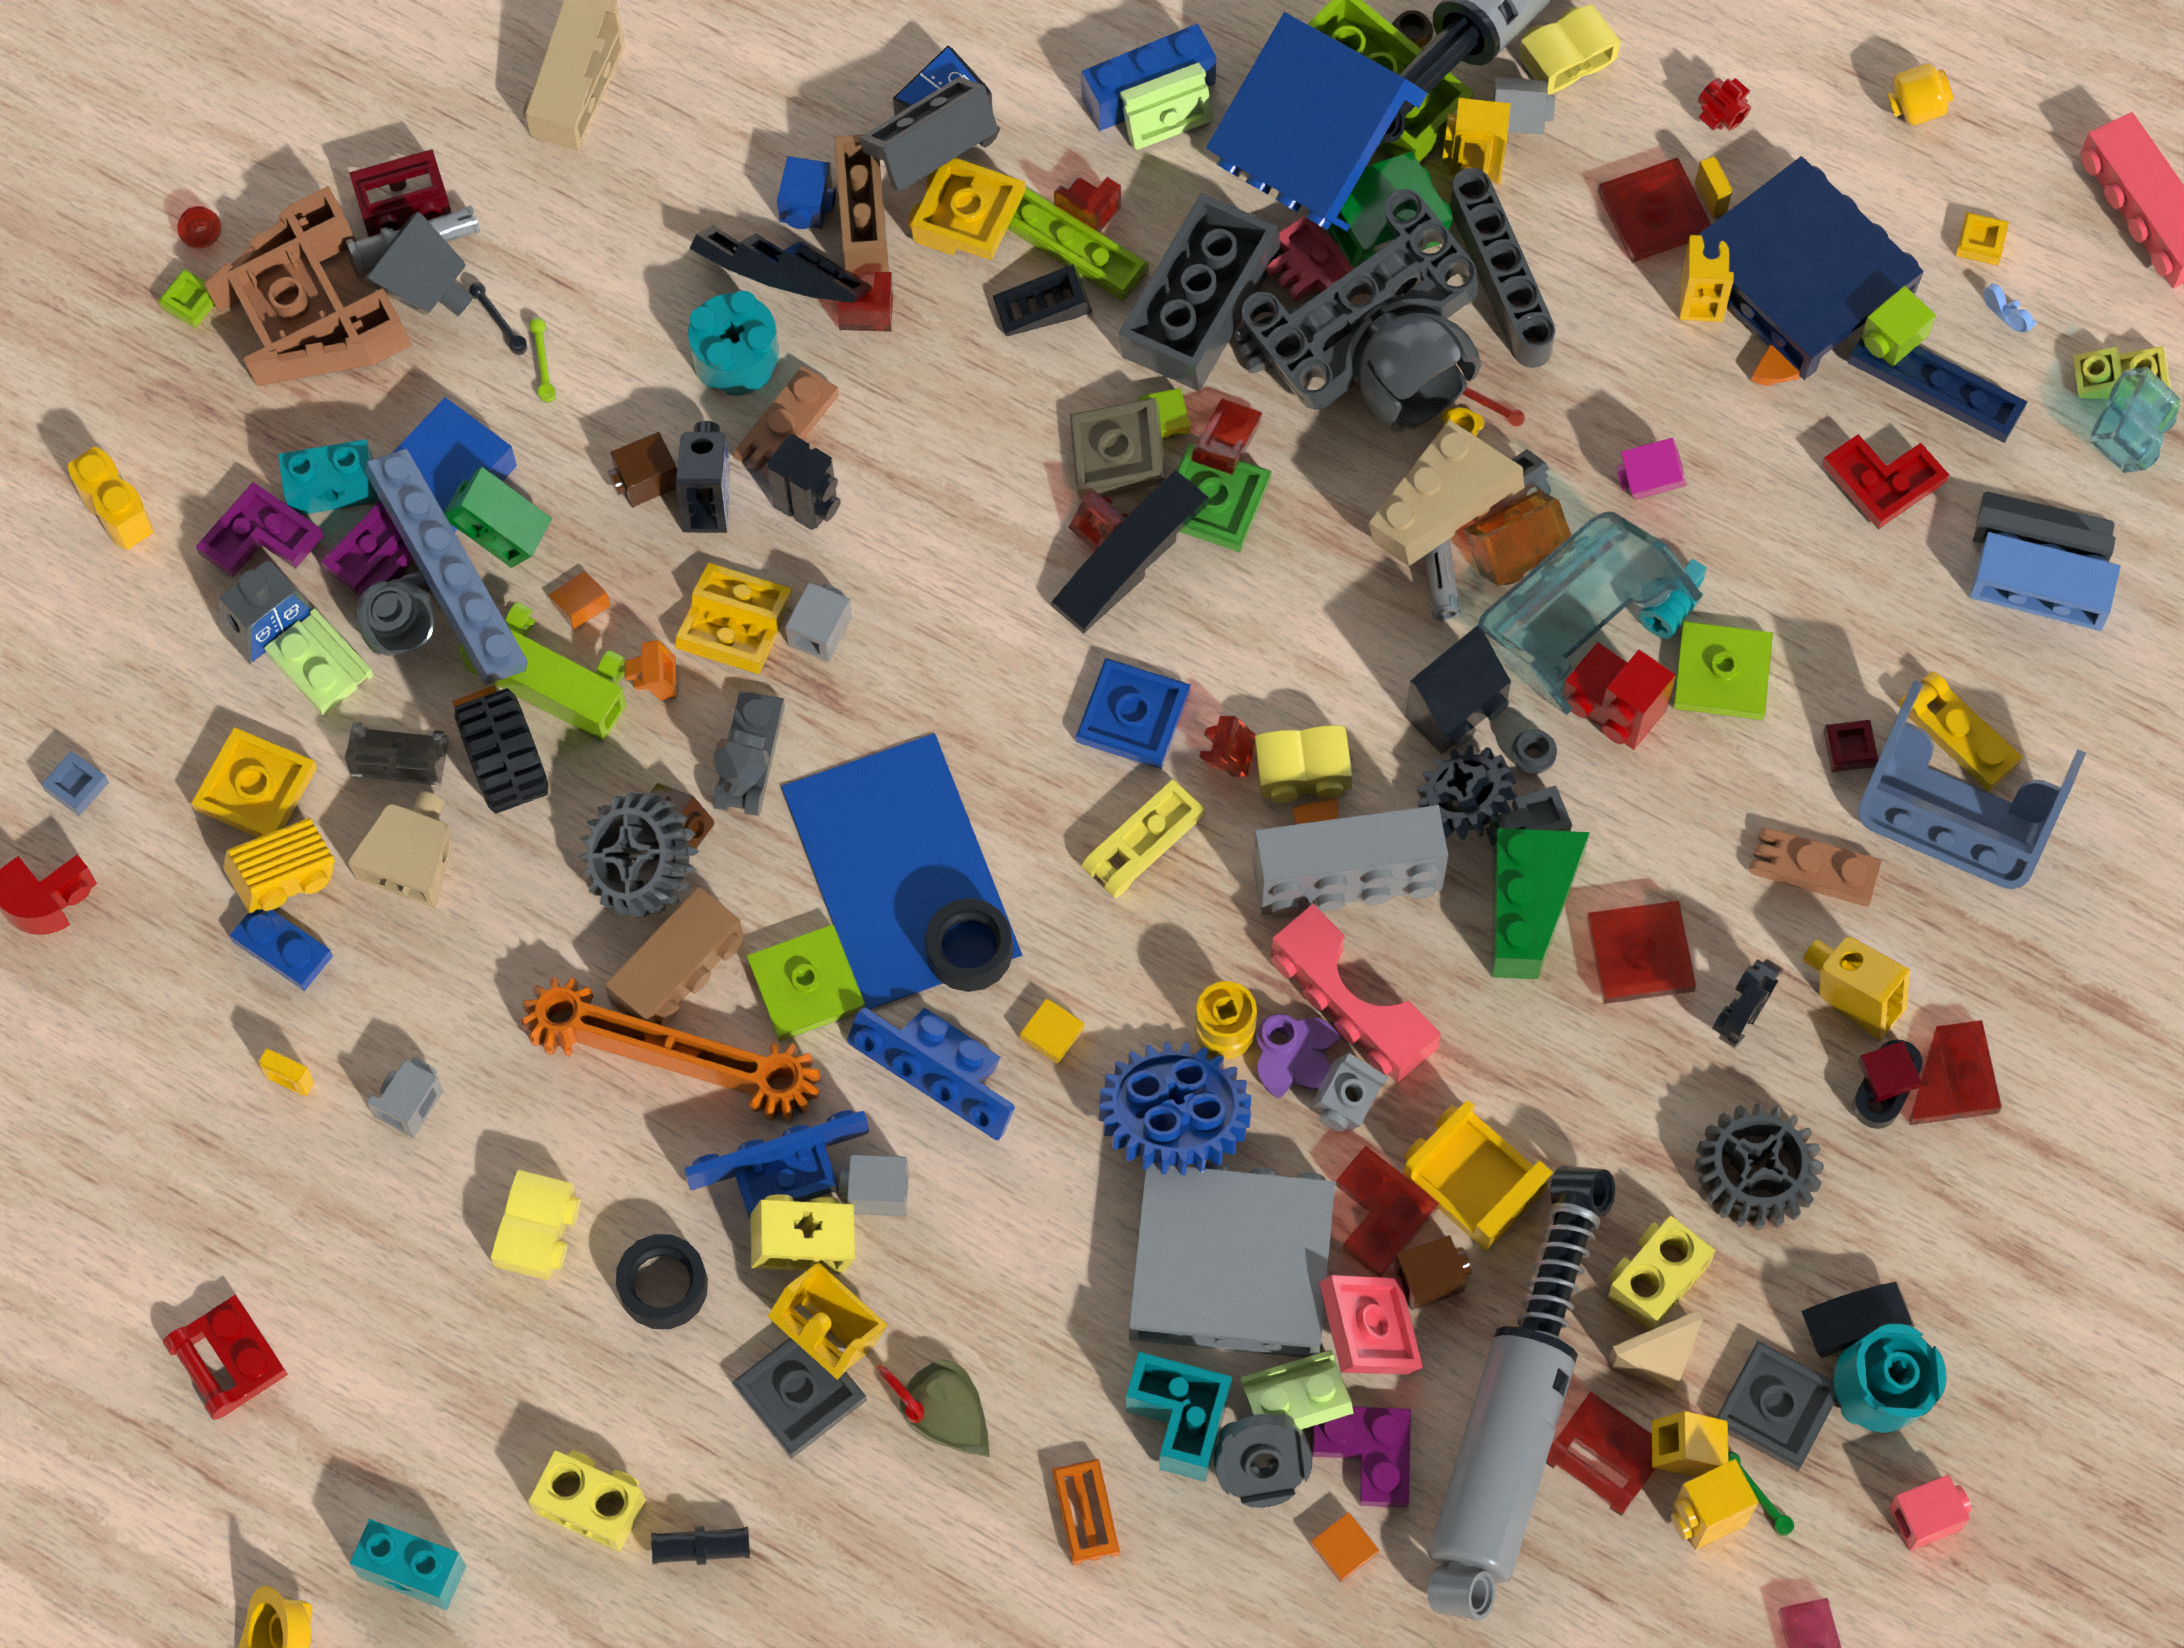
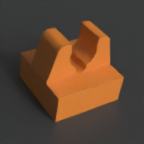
(653, 670)

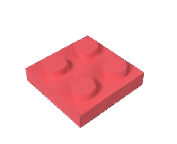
(1370, 1325)

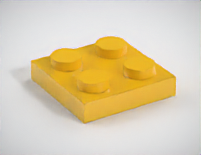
(254, 784)

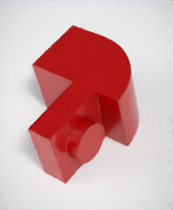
(38, 905)

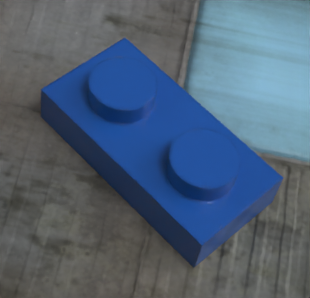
(281, 946)

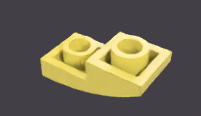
(2100, 369)

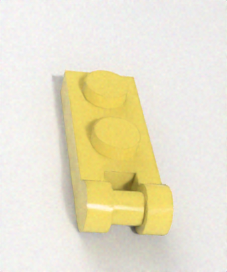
(1144, 837)

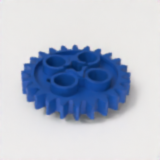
(1175, 1108)

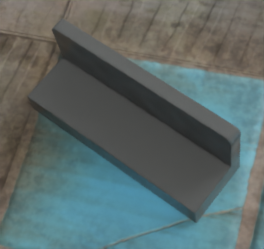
(931, 132)
(2044, 525)

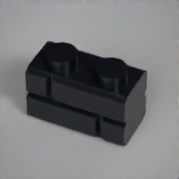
(803, 482)

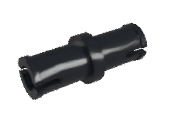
(700, 1545)

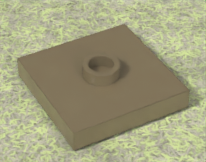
(1118, 448)

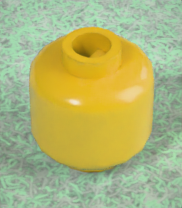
(1920, 94)

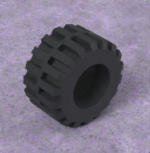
(501, 750)

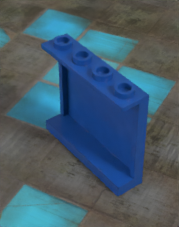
(1309, 119)

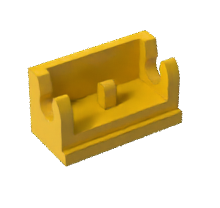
(1704, 283)

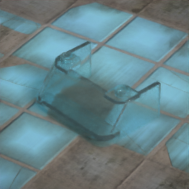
(1576, 595)

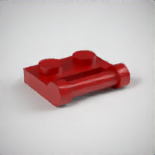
(239, 1348)

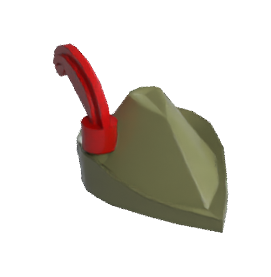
(943, 1406)

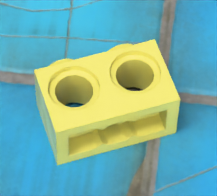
(1667, 1278)
(581, 1509)

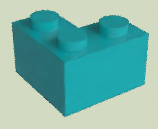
(1188, 1400)

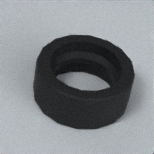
(965, 911)
(650, 1248)

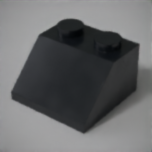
(1458, 692)

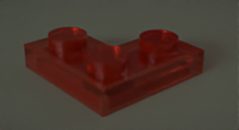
(1395, 1208)

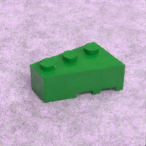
(1529, 894)

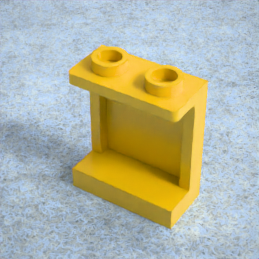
(1475, 1175)

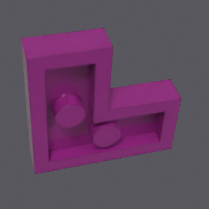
(255, 521)
(1383, 1445)

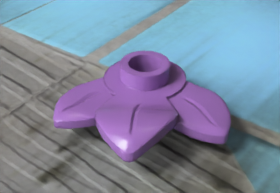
(1298, 1059)

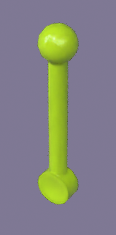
(546, 390)

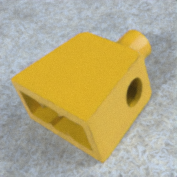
(1861, 983)

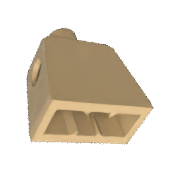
(406, 851)

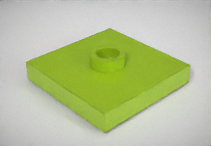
(1723, 670)
(806, 982)

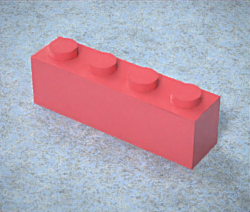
(2142, 189)

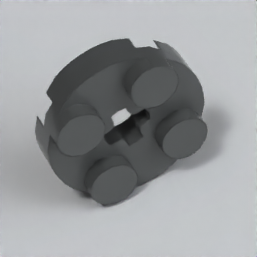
(1255, 1436)

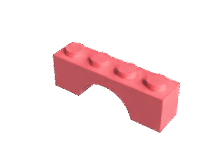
(1392, 1035)

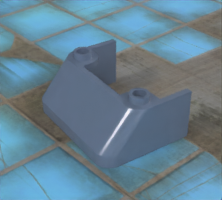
(1954, 818)

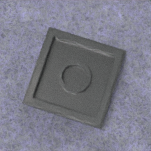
(797, 1396)
(1778, 1406)

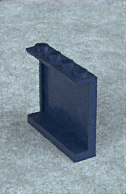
(1807, 264)

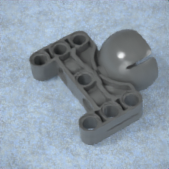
(1393, 343)

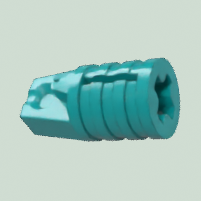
(1667, 617)

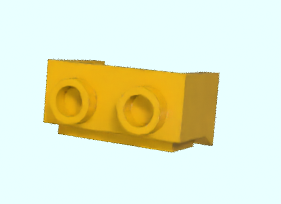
(1477, 137)
(834, 1310)

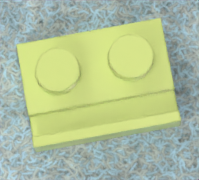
(1167, 106)
(318, 662)
(1305, 1389)

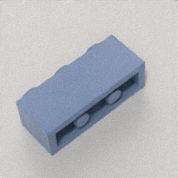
(2045, 580)

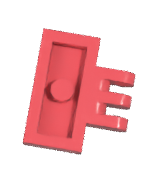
(1309, 258)

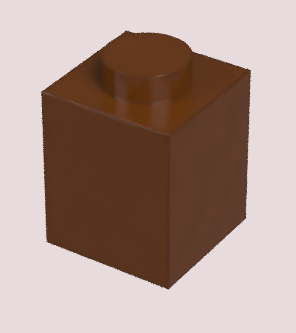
(643, 469)
(1432, 1272)

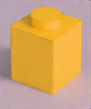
(1689, 1443)

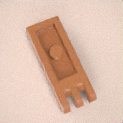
(792, 412)
(1815, 866)

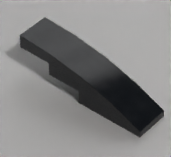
(792, 270)
(1129, 551)

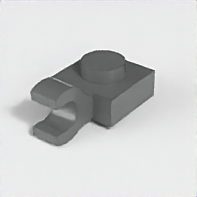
(1534, 812)

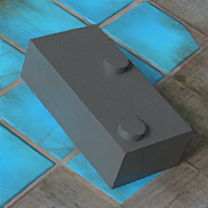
(1199, 292)

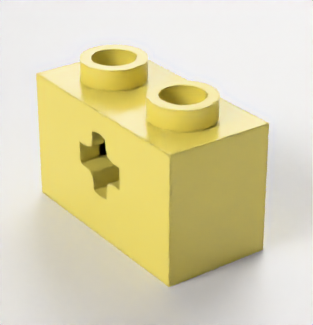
(782, 1247)

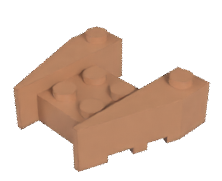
(296, 305)

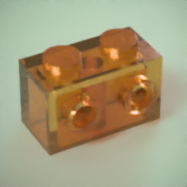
(1517, 537)

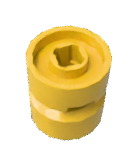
(1225, 1019)

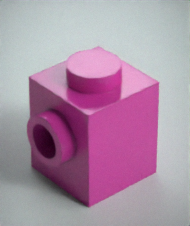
(1651, 469)

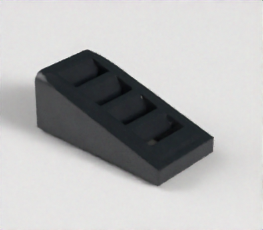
(1047, 315)

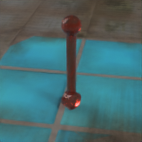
(1515, 417)

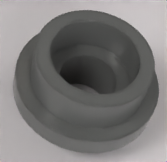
(1534, 739)

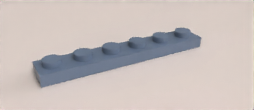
(446, 566)

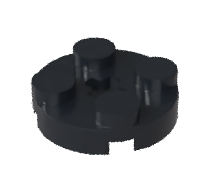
(1755, 989)

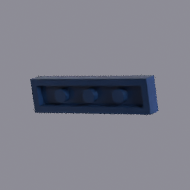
(1946, 389)

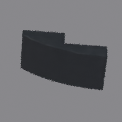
(1850, 1317)

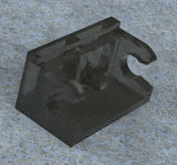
(396, 755)

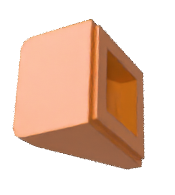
(580, 600)

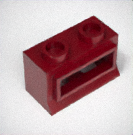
(395, 211)

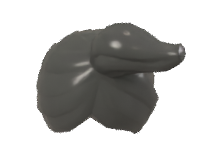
(396, 615)

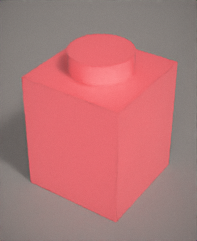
(1930, 1512)

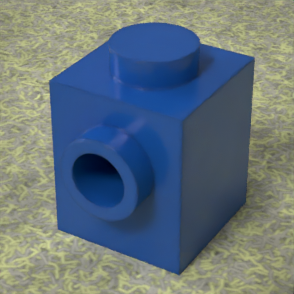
(805, 193)

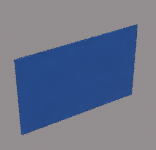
(887, 856)

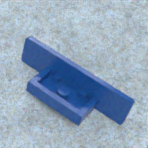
(937, 1063)
(785, 1166)

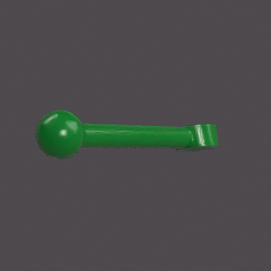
(1782, 1523)

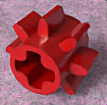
(1724, 104)

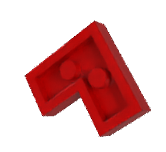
(1880, 489)

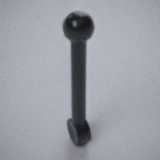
(517, 343)

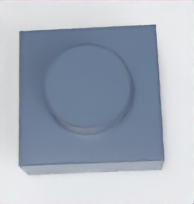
(75, 783)

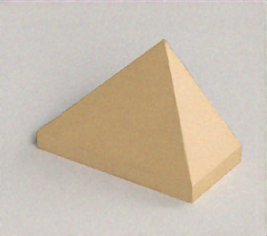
(1659, 1353)

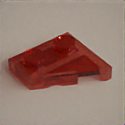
(1956, 1076)

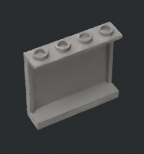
(1232, 1260)

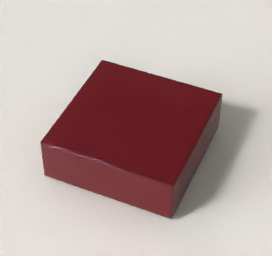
(1850, 745)
(1889, 1071)

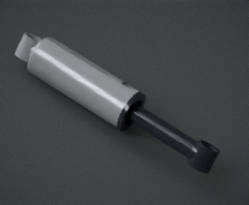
(1467, 33)

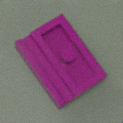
(369, 553)

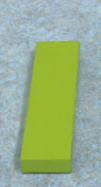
(1077, 244)

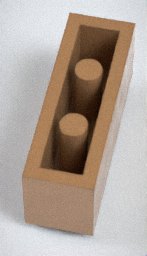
(861, 208)
(676, 959)

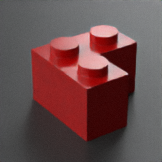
(1619, 694)

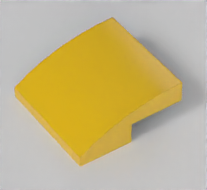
(733, 618)

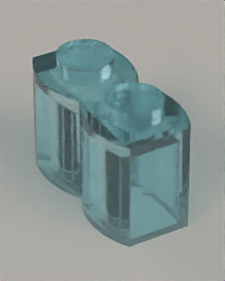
(2135, 420)

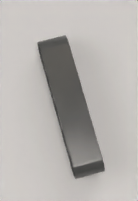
(1502, 285)

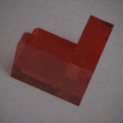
(1090, 204)
(872, 311)

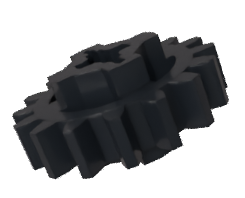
(1469, 790)

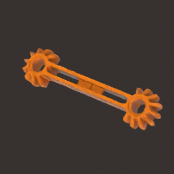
(671, 1049)

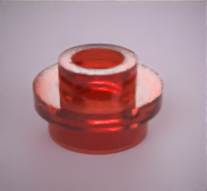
(197, 217)

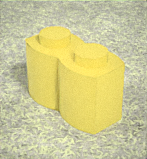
(1569, 48)
(1303, 763)
(534, 1225)

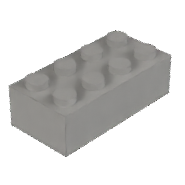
(1350, 861)

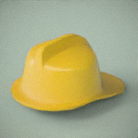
(276, 1621)

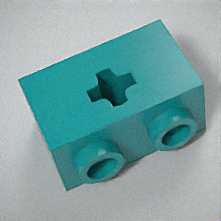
(327, 477)
(408, 1564)

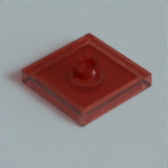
(1653, 209)
(1641, 952)

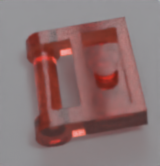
(1613, 1441)

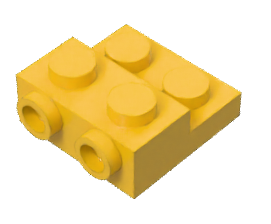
(965, 209)

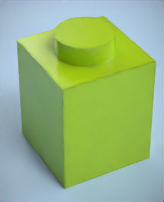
(1898, 326)

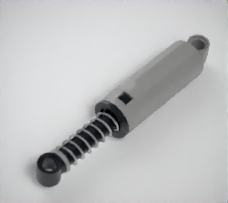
(1515, 1412)

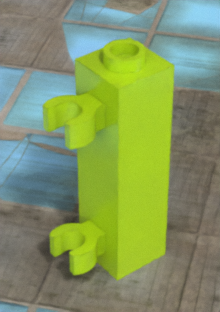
(560, 685)

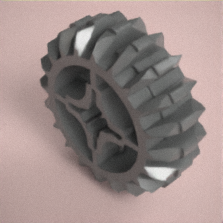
(651, 879)
(1772, 1178)

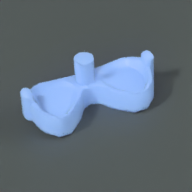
(2016, 318)

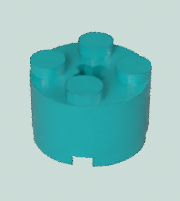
(733, 343)
(1889, 1378)

